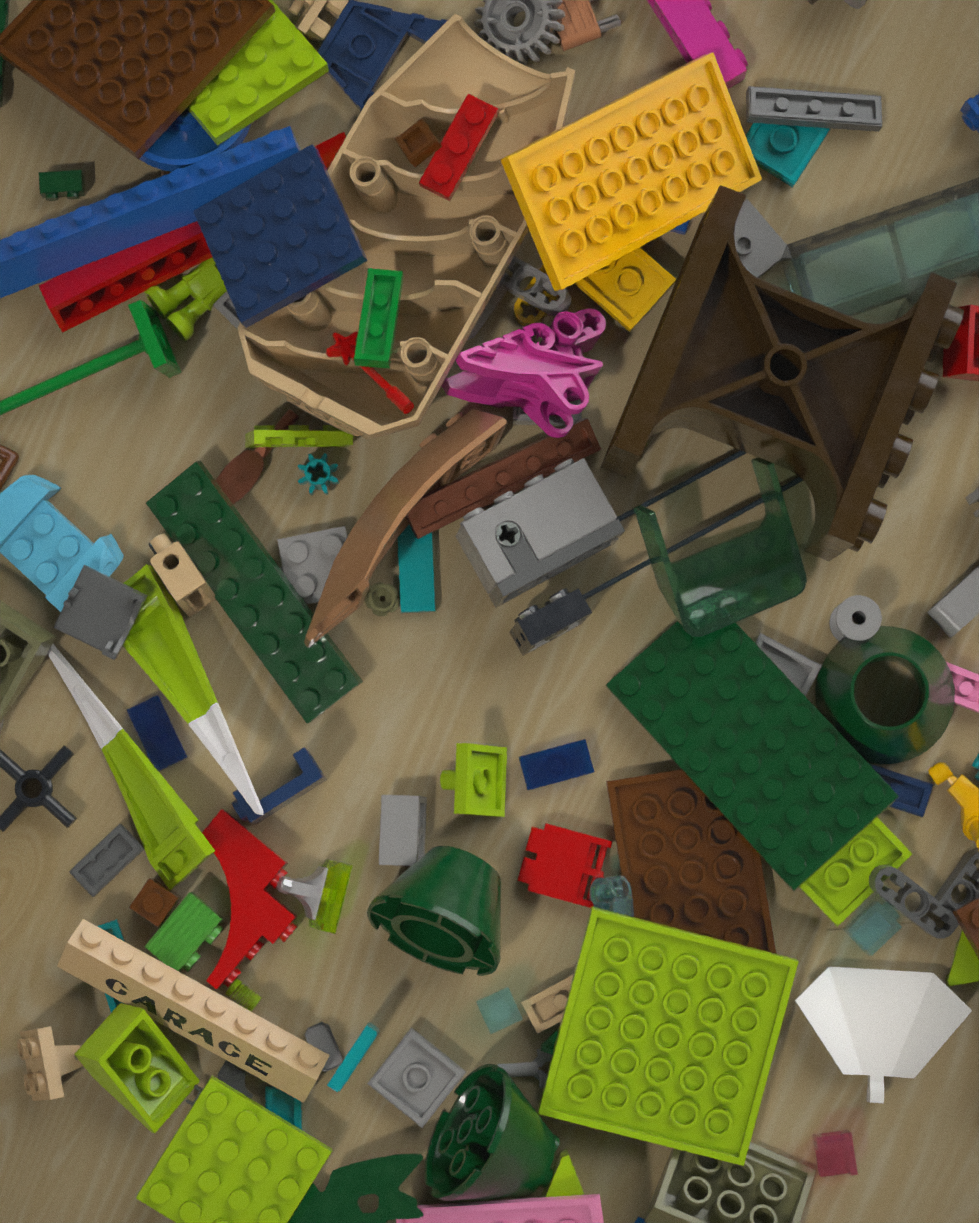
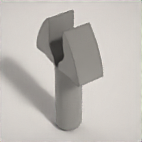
(529, 1068)

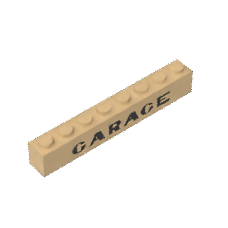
(193, 1010)

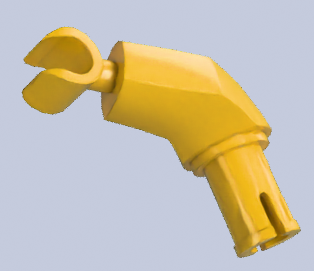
(965, 794)

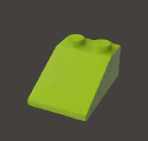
(137, 1065)

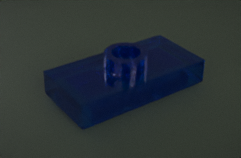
(157, 733)
(556, 764)

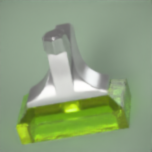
(320, 893)

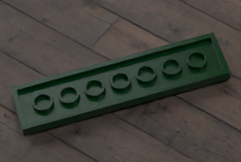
(253, 591)

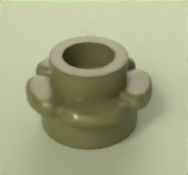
(382, 608)

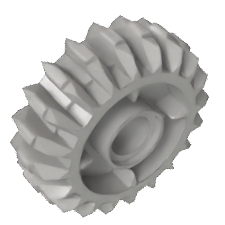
(527, 39)

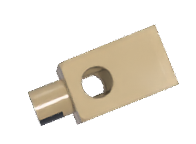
(180, 575)

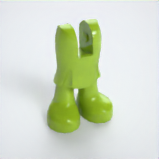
(205, 287)

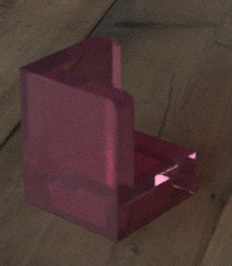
(835, 1153)

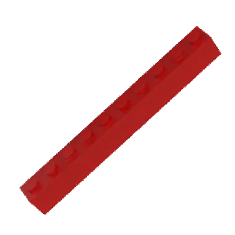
(125, 274)

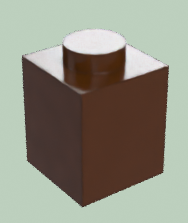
(155, 902)

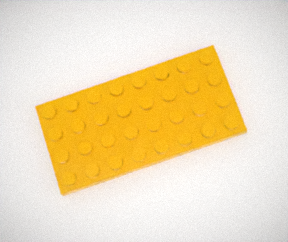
(630, 170)

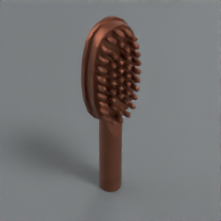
(245, 469)

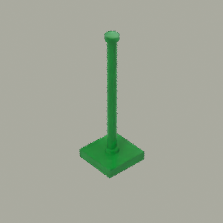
(151, 341)

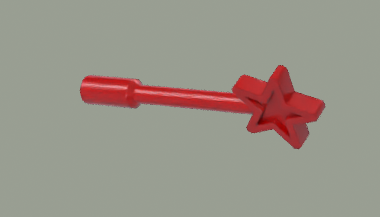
(345, 348)

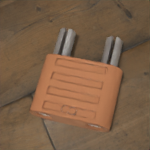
(581, 24)

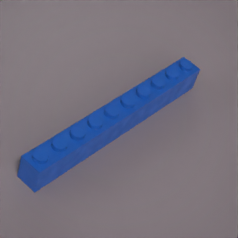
(133, 214)

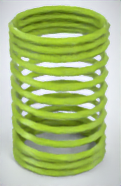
(255, 997)

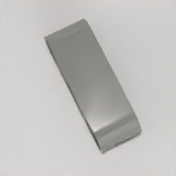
(958, 605)

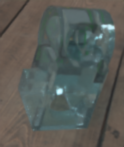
(605, 897)

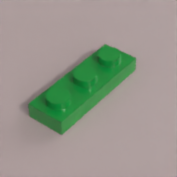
(378, 318)

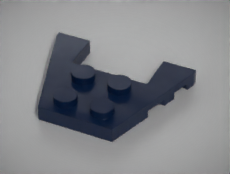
(366, 43)

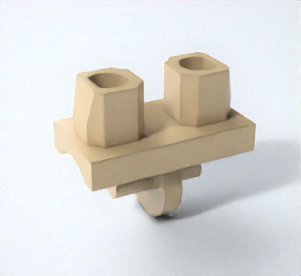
(309, 23)

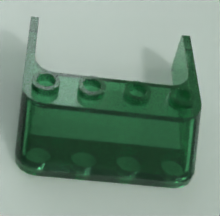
(732, 576)

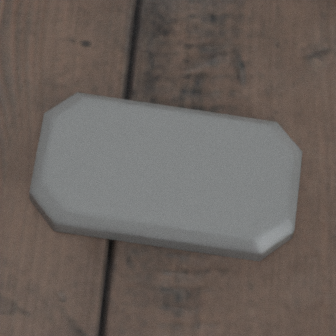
(323, 1039)

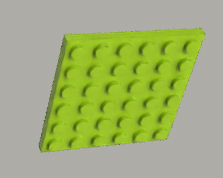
(667, 1036)

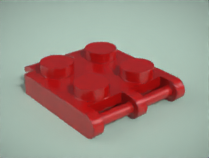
(562, 863)

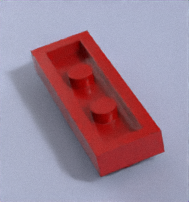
(459, 147)

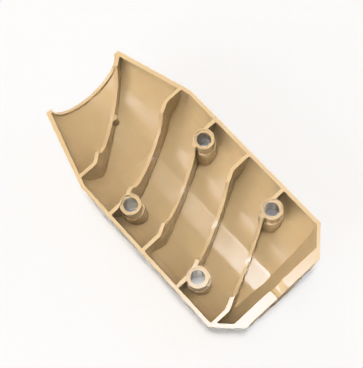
(446, 248)

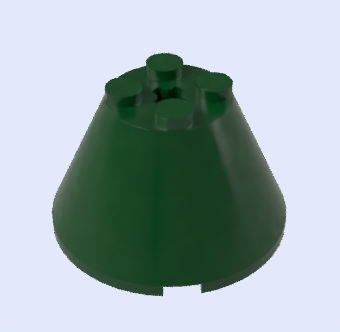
(489, 1142)

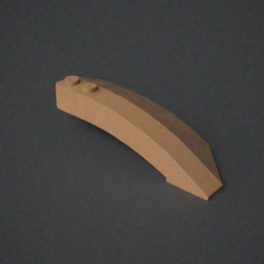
(434, 466)

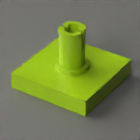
(478, 780)

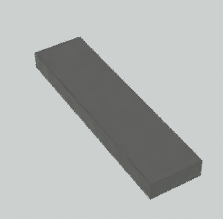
(813, 109)

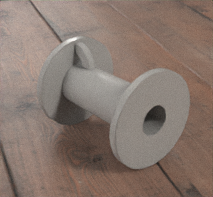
(864, 610)

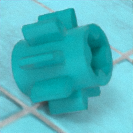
(314, 465)

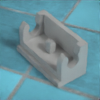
(402, 829)

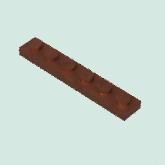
(499, 477)

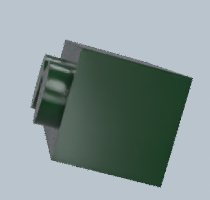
(62, 184)

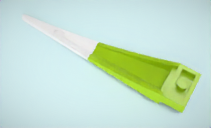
(169, 658)
(160, 816)

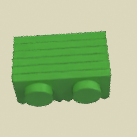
(185, 933)

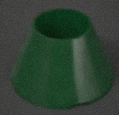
(880, 743)
(444, 911)

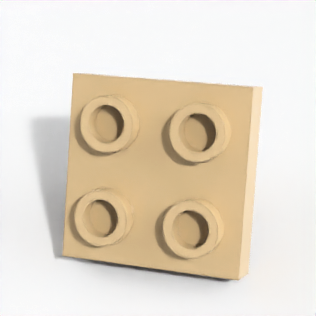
(45, 1063)

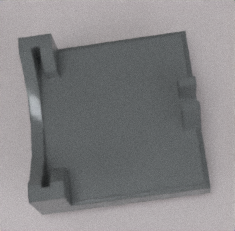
(100, 611)

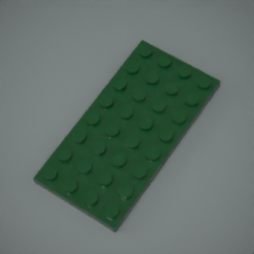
(753, 747)

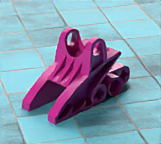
(532, 375)

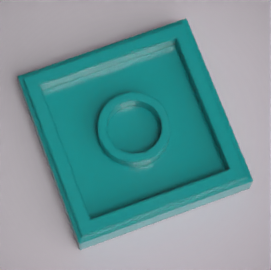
(784, 148)
(353, 1057)

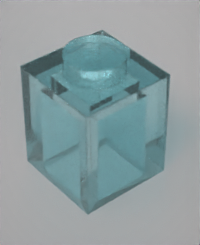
(873, 927)
(499, 1009)

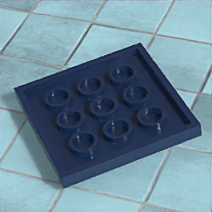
(279, 236)

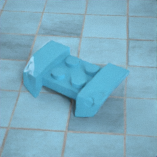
(46, 542)

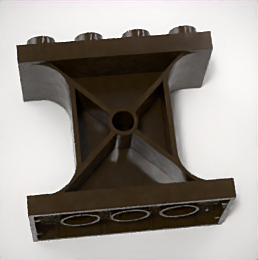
(836, 388)

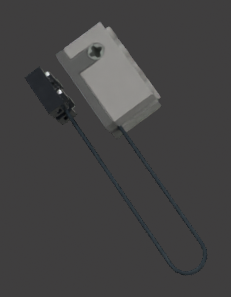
(549, 531)

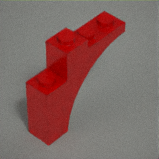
(255, 913)

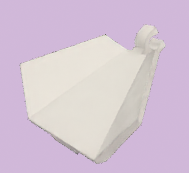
(881, 1021)

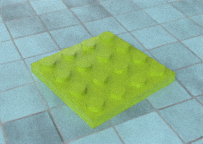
(258, 78)
(233, 1163)

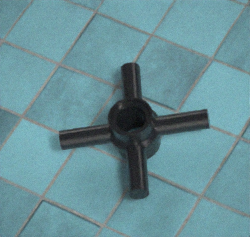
(45, 798)

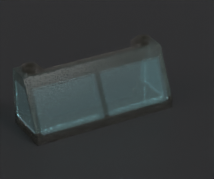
(888, 252)

